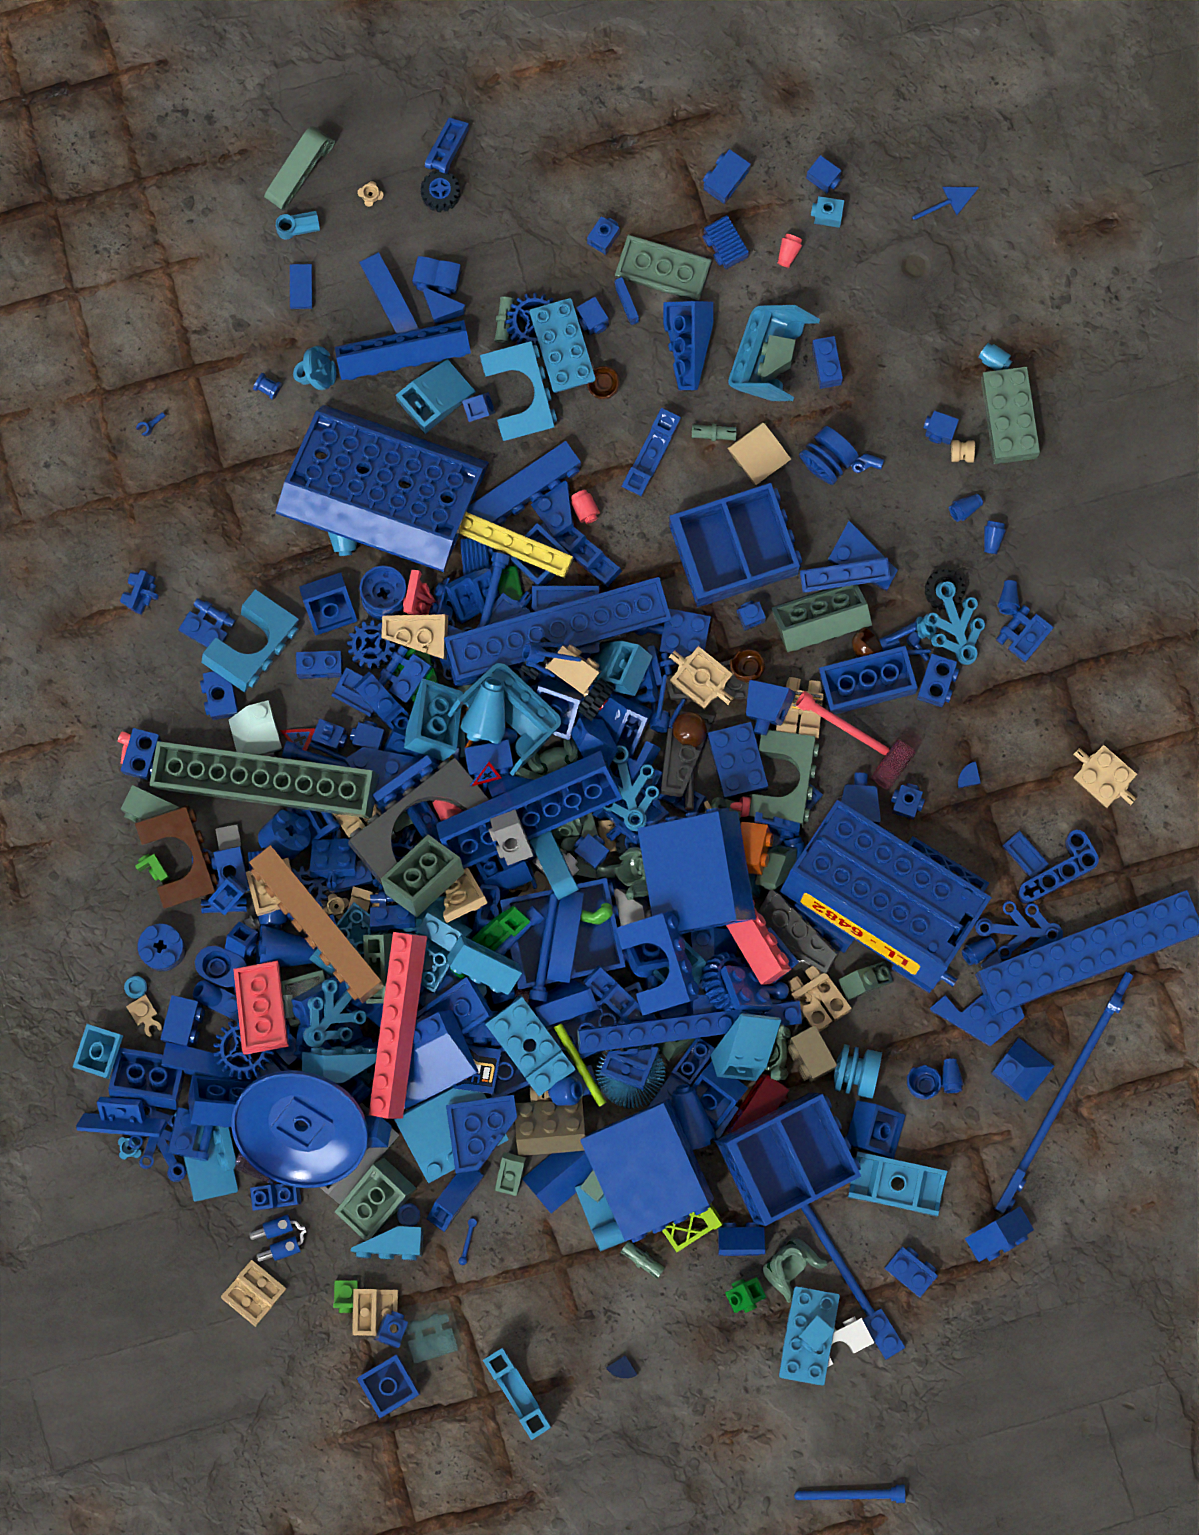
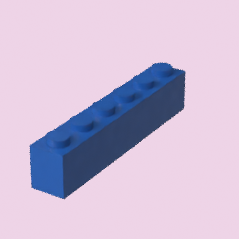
(402, 350)
(527, 485)

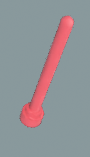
(806, 702)

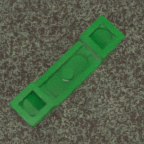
(499, 929)

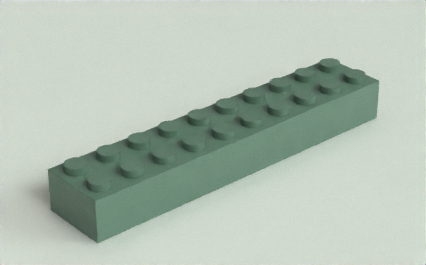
(264, 779)

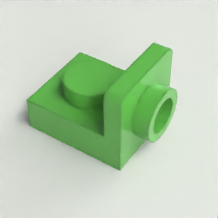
(157, 870)
(344, 1295)

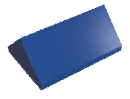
(557, 1177)

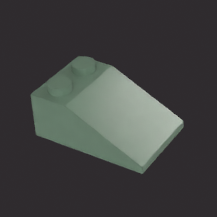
(375, 1199)

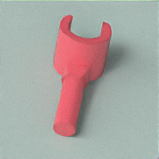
(124, 738)

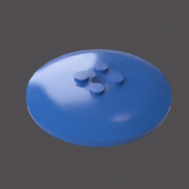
(296, 1154)

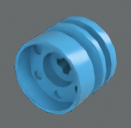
(857, 1071)

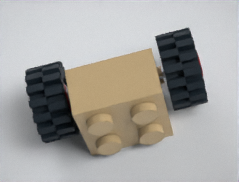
(577, 674)

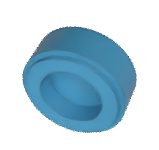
(135, 987)

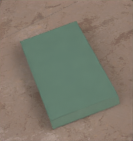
(663, 268)

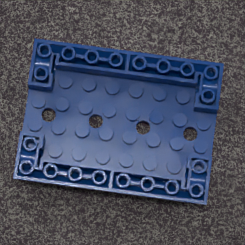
(373, 505)

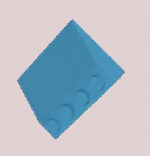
(428, 1131)

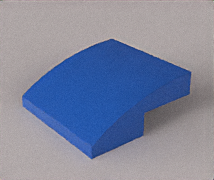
(469, 594)

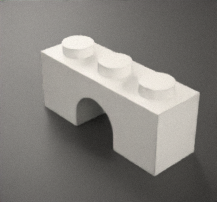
(853, 1334)

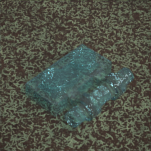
(432, 1345)

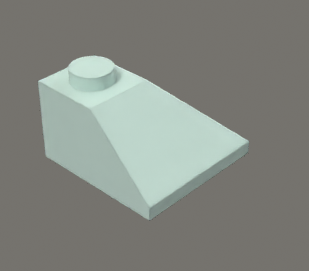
(255, 730)

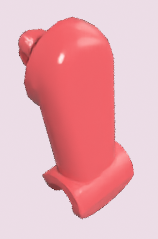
(742, 806)

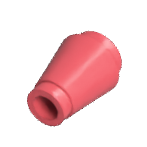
(788, 250)

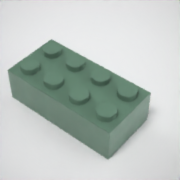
(1010, 415)

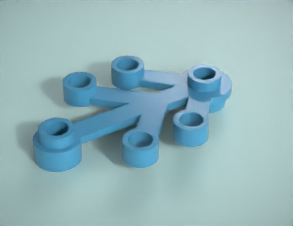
(957, 626)
(630, 793)
(331, 1015)

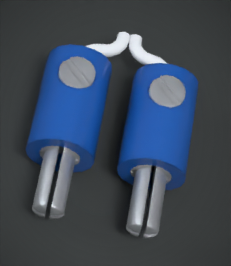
(275, 1228)

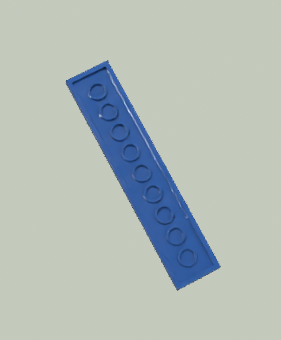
(571, 623)

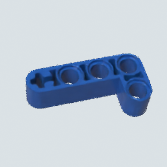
(1055, 872)

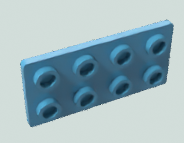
(562, 345)
(216, 1175)
(796, 1361)

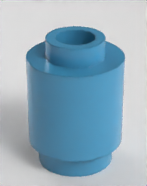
(995, 357)

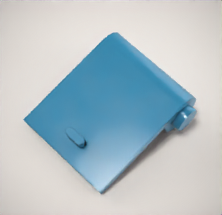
(600, 1220)

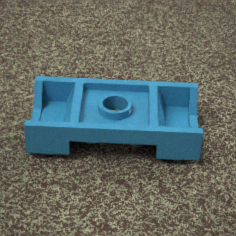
(544, 1063)
(921, 1184)

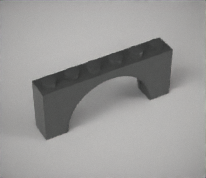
(447, 785)

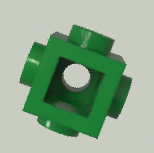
(741, 1296)

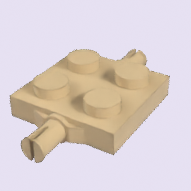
(701, 677)
(1105, 776)

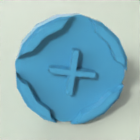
(318, 369)

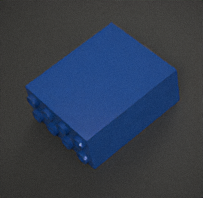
(735, 544)
(698, 869)
(594, 942)
(789, 1158)
(647, 1171)

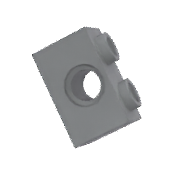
(511, 837)

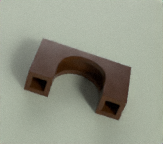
(181, 825)

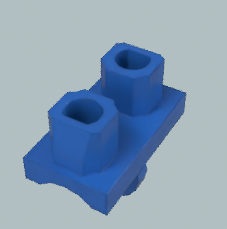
(142, 591)
(657, 666)

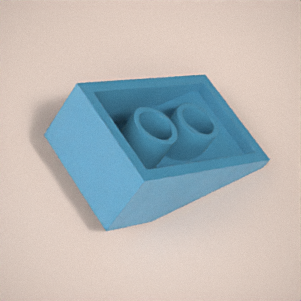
(429, 726)

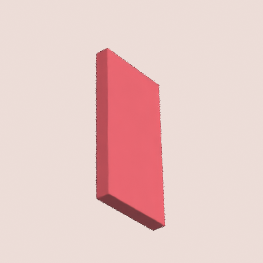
(260, 1007)

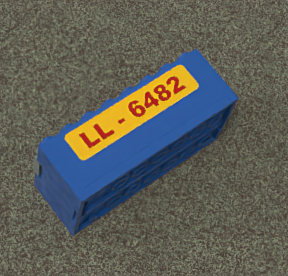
(885, 894)

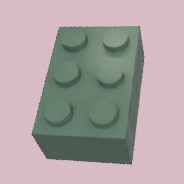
(422, 875)

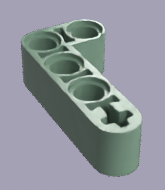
(298, 166)

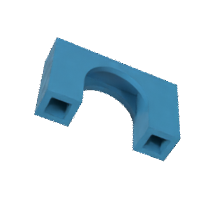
(538, 414)
(244, 669)
(518, 1393)

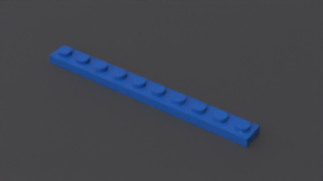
(676, 1028)

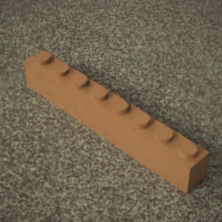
(316, 924)

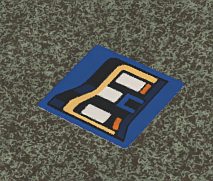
(487, 1064)

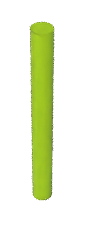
(580, 1065)

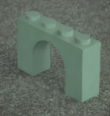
(799, 751)

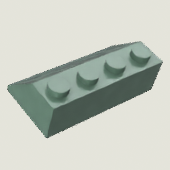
(821, 616)

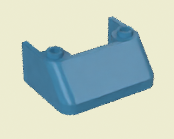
(773, 320)
(523, 712)

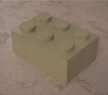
(811, 1054)
(549, 1128)

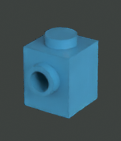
(828, 211)
(815, 1334)

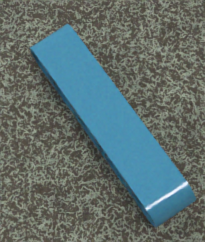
(554, 865)

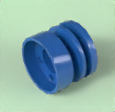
(831, 453)
(378, 581)

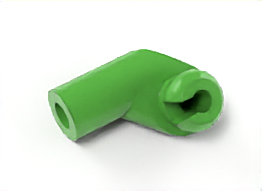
(599, 916)

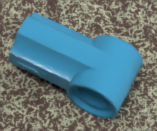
(300, 224)

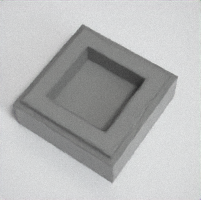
(228, 837)

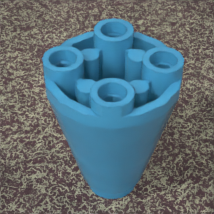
(486, 713)

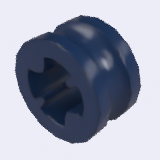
(409, 834)

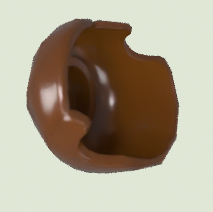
(606, 383)
(865, 643)
(747, 665)
(690, 729)

